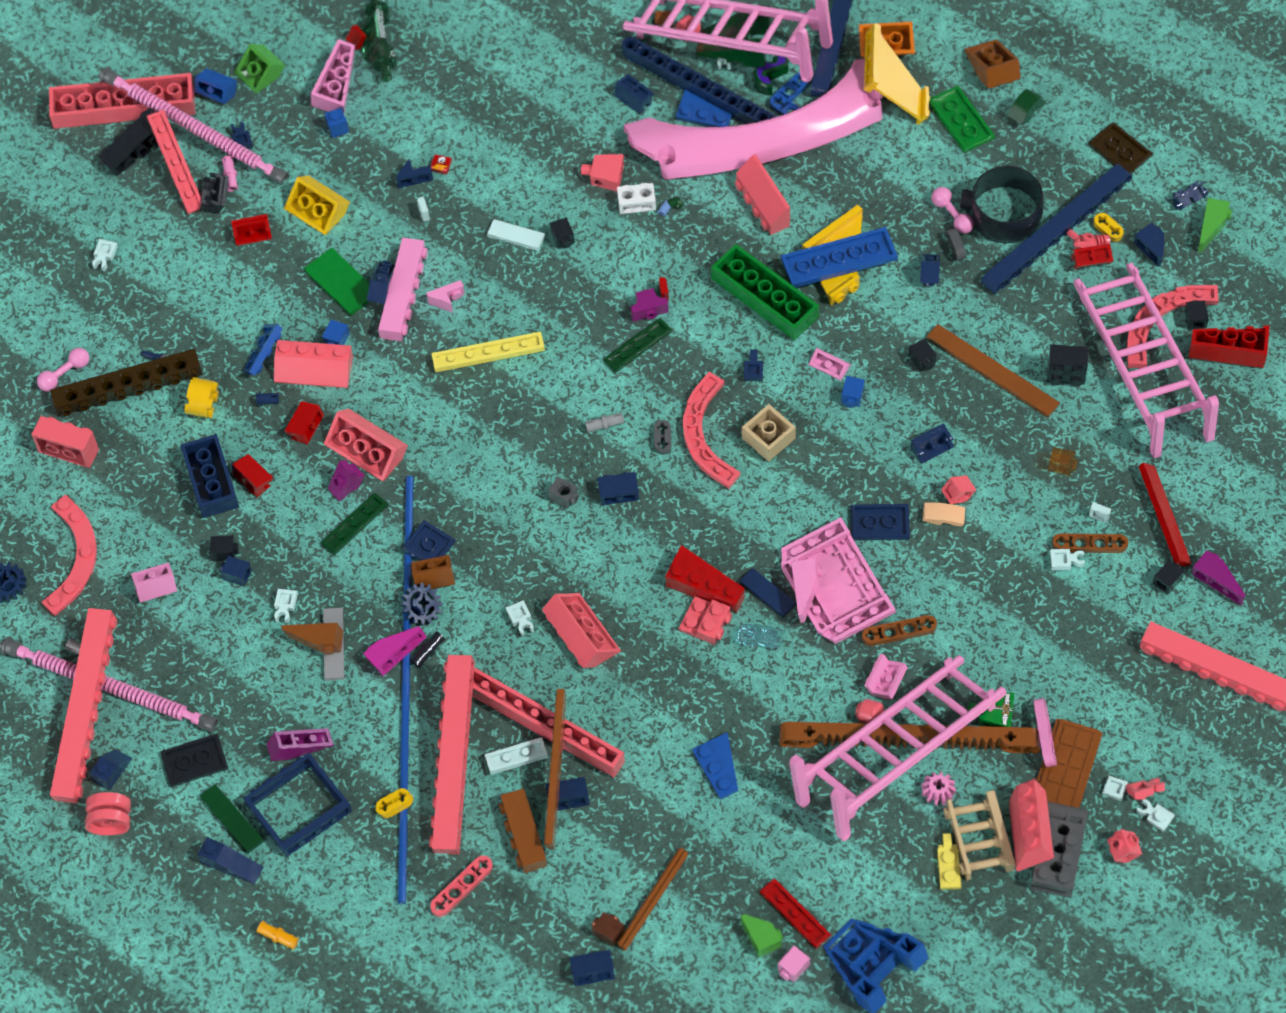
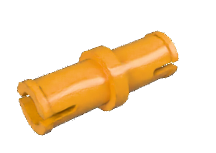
(277, 935)

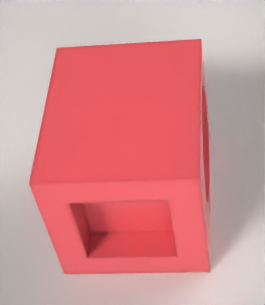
(958, 489)

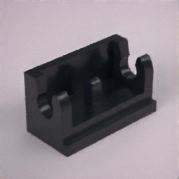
(213, 193)

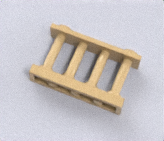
(999, 841)

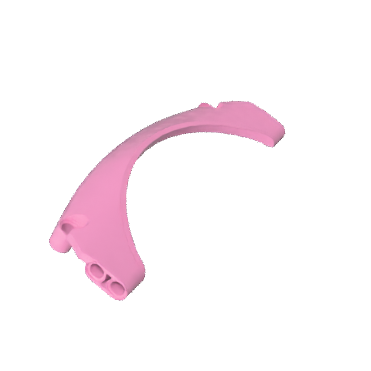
(703, 151)

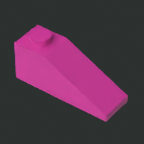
(392, 649)

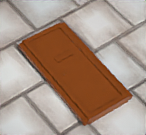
(1075, 754)

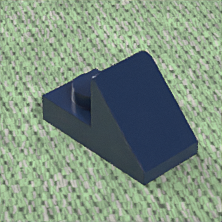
(409, 176)

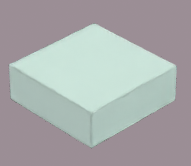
(423, 209)
(1100, 512)
(1114, 788)

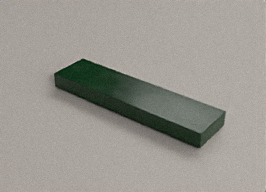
(637, 345)
(354, 524)
(231, 818)

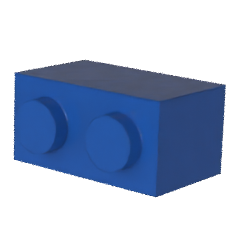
(215, 85)

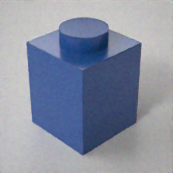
(336, 122)
(335, 333)
(852, 391)

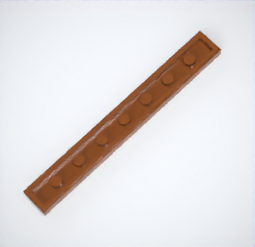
(993, 370)
(555, 769)

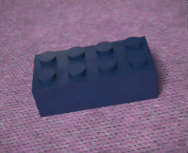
(209, 476)

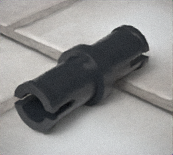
(427, 649)

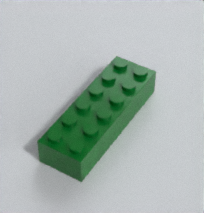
(765, 292)

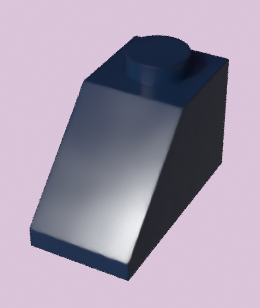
(1151, 242)
(930, 269)
(110, 768)

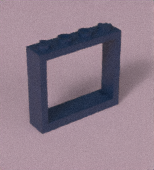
(313, 829)

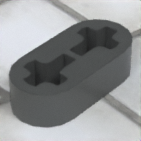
(956, 244)
(658, 437)

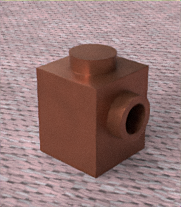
(607, 928)

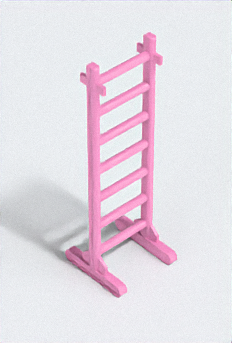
(796, 50)
(1155, 421)
(844, 808)

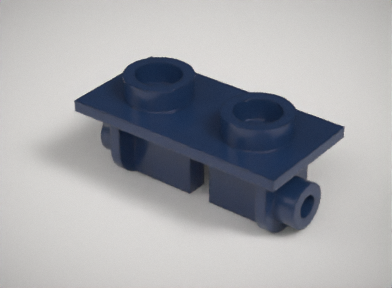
(1195, 191)

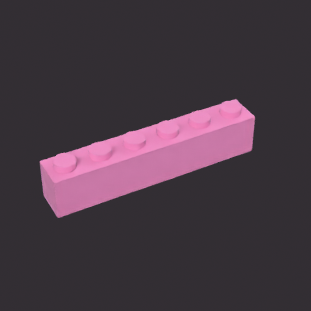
(402, 289)

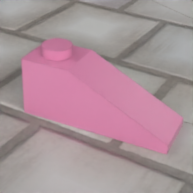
(806, 584)

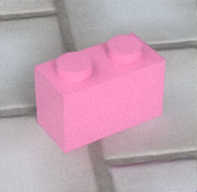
(154, 582)

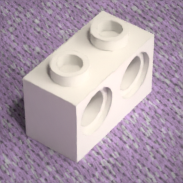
(636, 200)

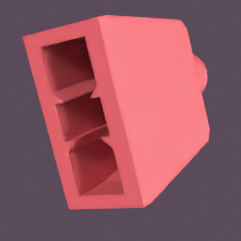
(605, 171)

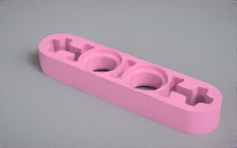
(1045, 732)

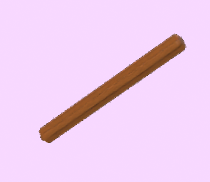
(652, 899)

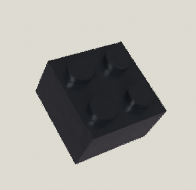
(1067, 365)

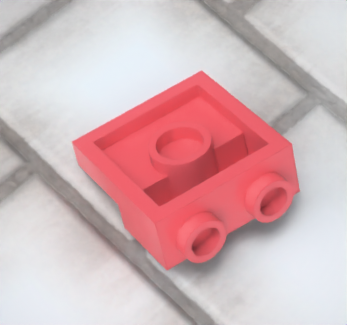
(706, 620)

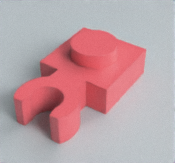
(1143, 789)

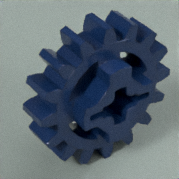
(9, 584)
(421, 596)

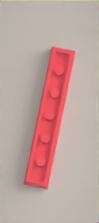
(175, 161)

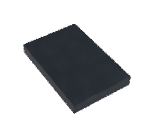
(194, 760)

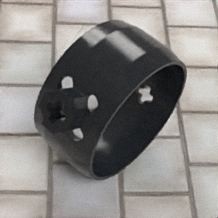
(1004, 177)

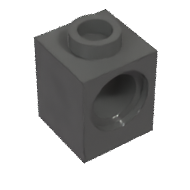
(562, 486)

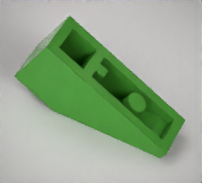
(1214, 220)

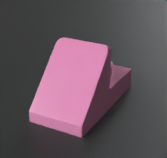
(442, 296)

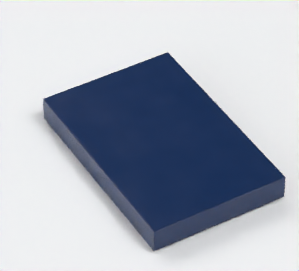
(880, 522)

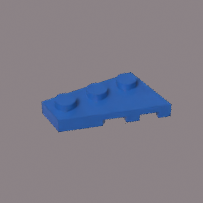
(701, 112)
(264, 344)
(718, 765)

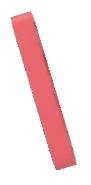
(459, 884)

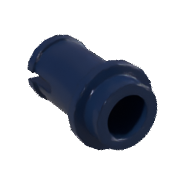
(267, 398)

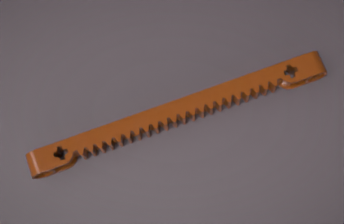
(1023, 739)

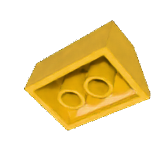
(316, 204)

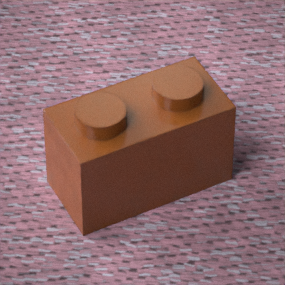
(433, 571)

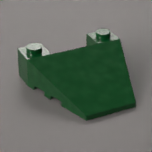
(731, 30)

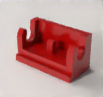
(251, 229)
(1092, 255)
(304, 422)
(251, 475)

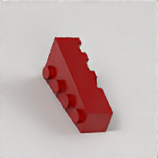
(1231, 345)
(700, 579)

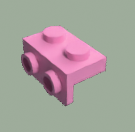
(885, 677)

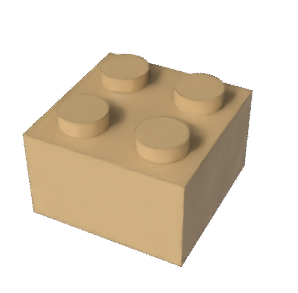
(768, 432)

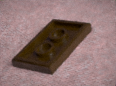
(1120, 148)

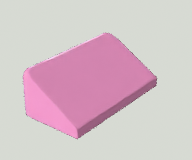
(829, 364)

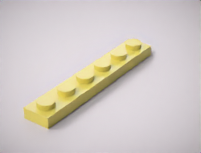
(488, 352)

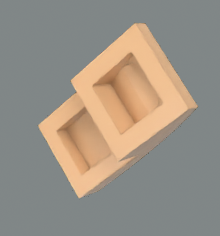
(943, 513)

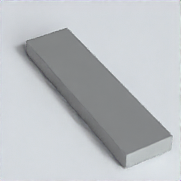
(334, 663)

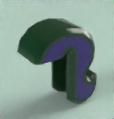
(772, 70)

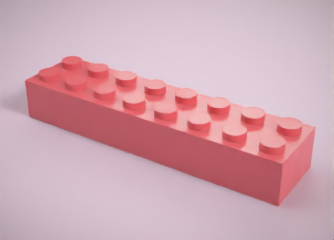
(108, 104)

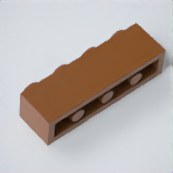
(523, 830)

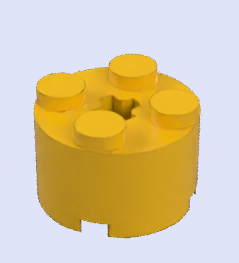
(201, 396)

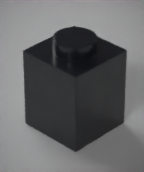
(562, 233)
(1196, 314)
(922, 355)
(222, 547)
(1168, 577)

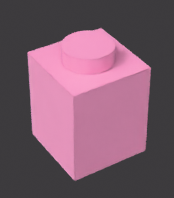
(793, 964)

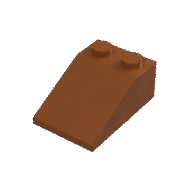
(993, 63)

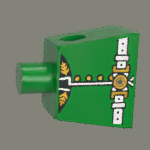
(999, 716)

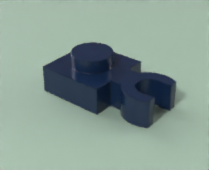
(241, 136)

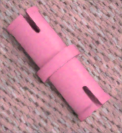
(229, 170)

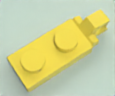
(948, 864)

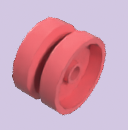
(107, 814)

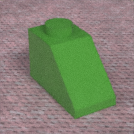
(761, 934)

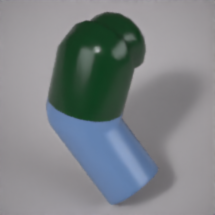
(668, 204)

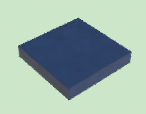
(428, 542)

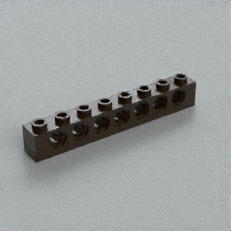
(117, 379)

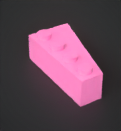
(335, 79)

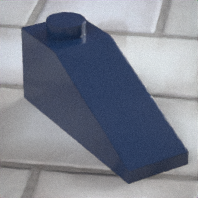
(229, 861)

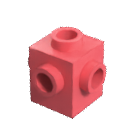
(1124, 846)

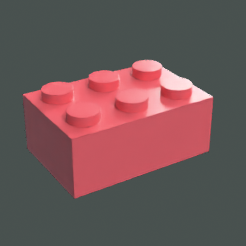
(65, 441)

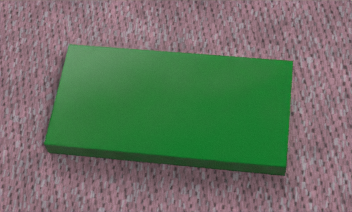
(961, 119)
(339, 281)

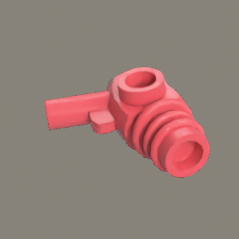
(1088, 239)

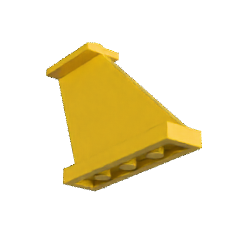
(891, 78)
(843, 227)

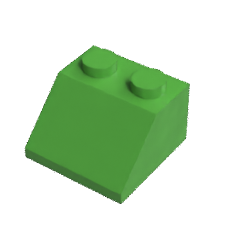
(259, 67)

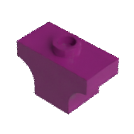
(648, 305)
(345, 480)

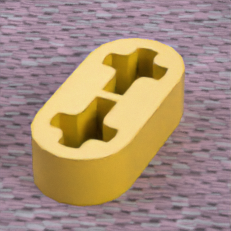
(1109, 226)
(394, 803)

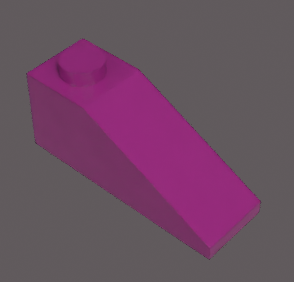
(1215, 573)
(296, 743)

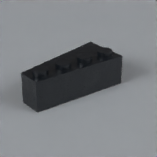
(130, 145)

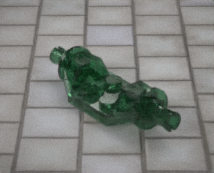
(375, 46)

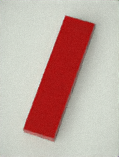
(795, 913)

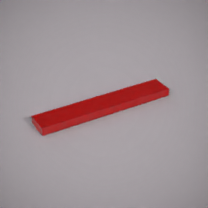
(1164, 514)

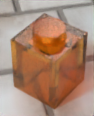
(1062, 461)

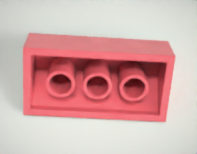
(763, 196)
(312, 364)
(365, 444)
(580, 629)
(1030, 825)

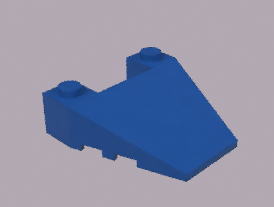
(869, 956)

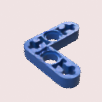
(786, 100)

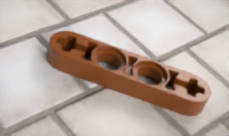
(1090, 539)
(898, 628)

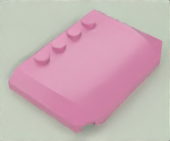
(851, 589)

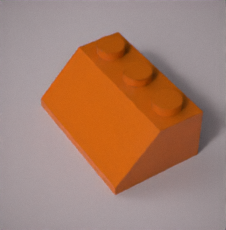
(897, 35)

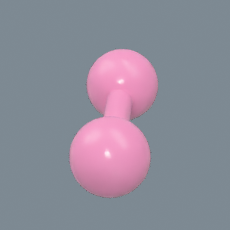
(942, 198)
(49, 380)

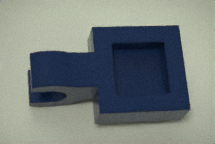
(753, 369)

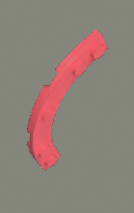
(1165, 304)
(694, 436)
(85, 556)

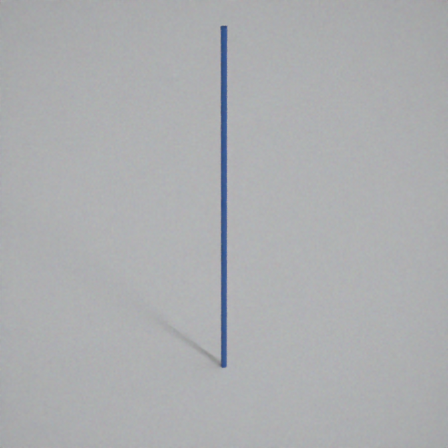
(402, 869)

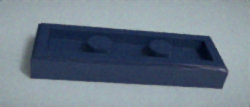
(768, 592)

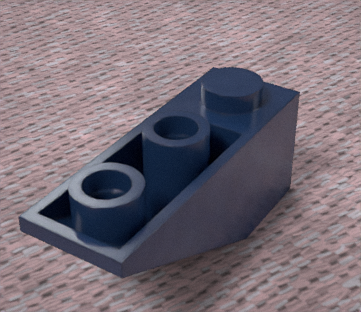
(380, 282)

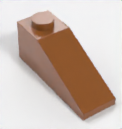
(321, 636)

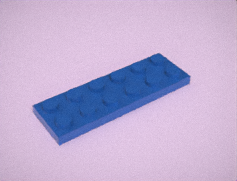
(839, 257)

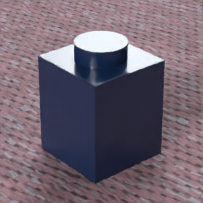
(235, 571)

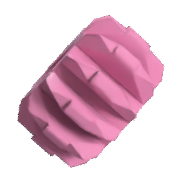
(932, 793)

